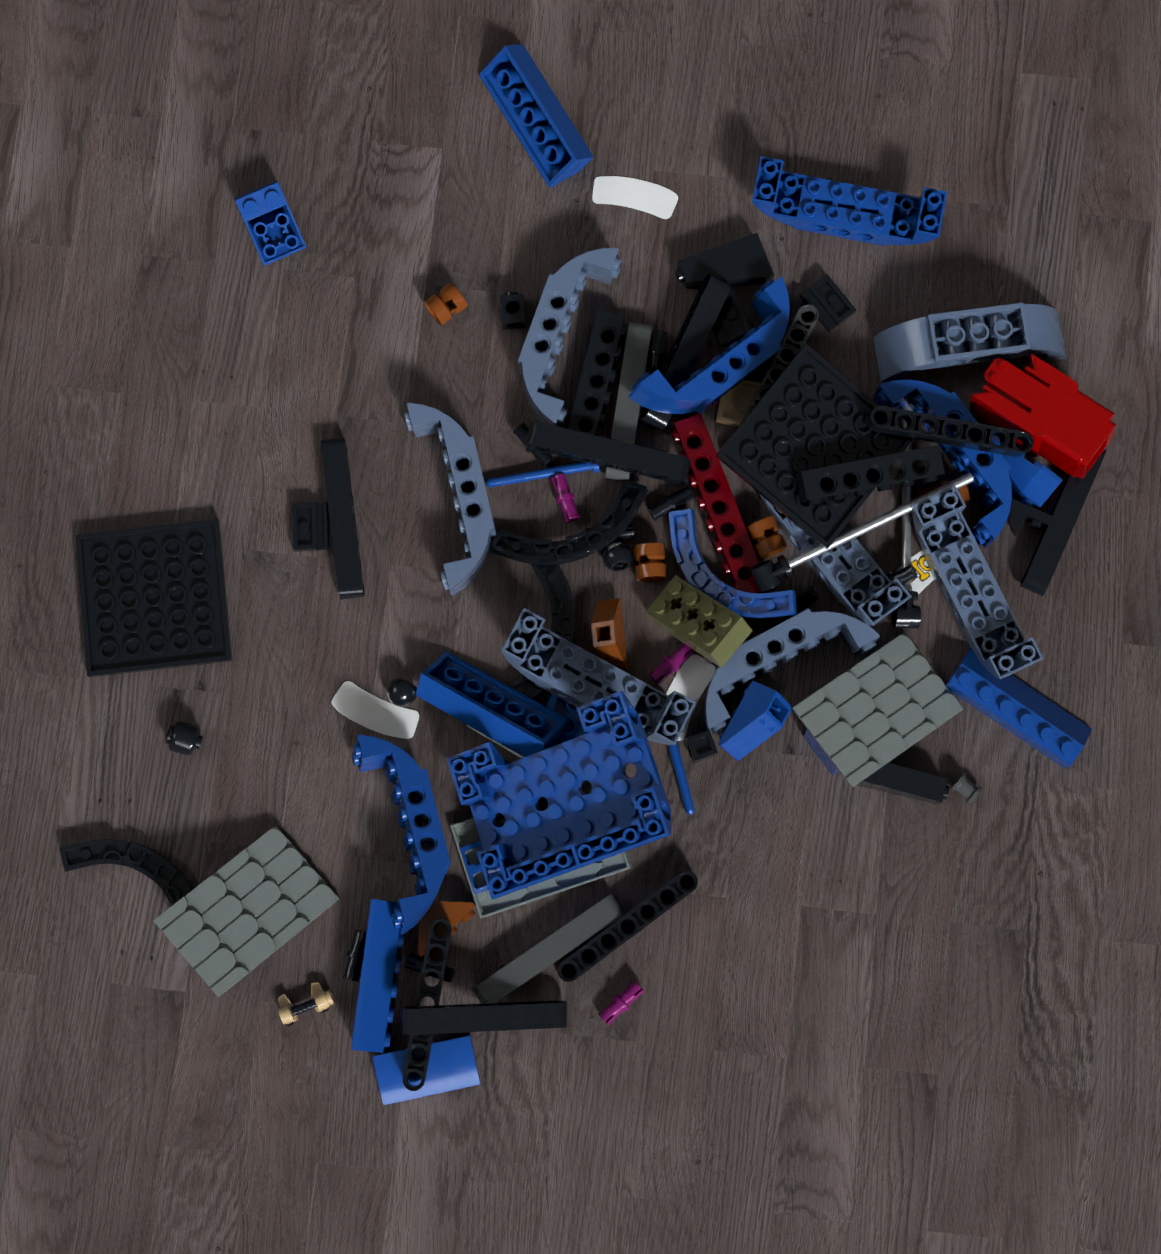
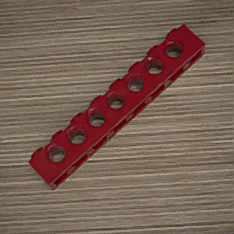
(695, 428)

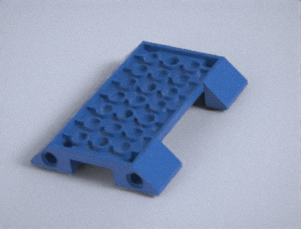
(576, 825)

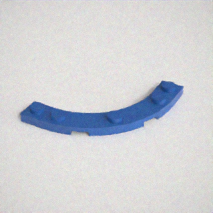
(701, 577)

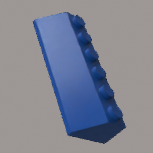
(535, 115)
(489, 706)
(1020, 710)
(378, 980)

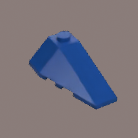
(1030, 481)

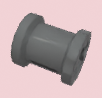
(966, 788)

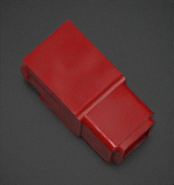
(1045, 403)

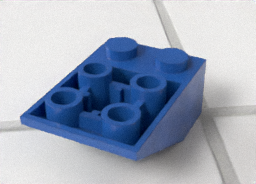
(270, 222)
(754, 721)

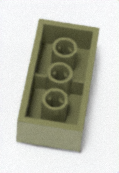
(698, 621)

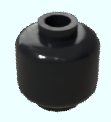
(183, 738)

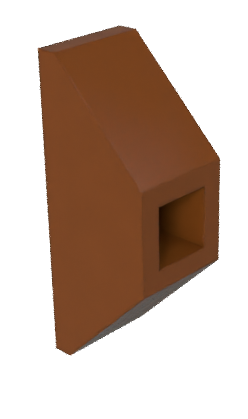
(609, 633)
(452, 911)

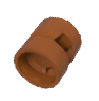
(439, 310)
(773, 543)
(650, 562)

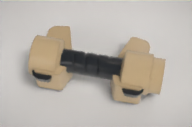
(319, 1000)

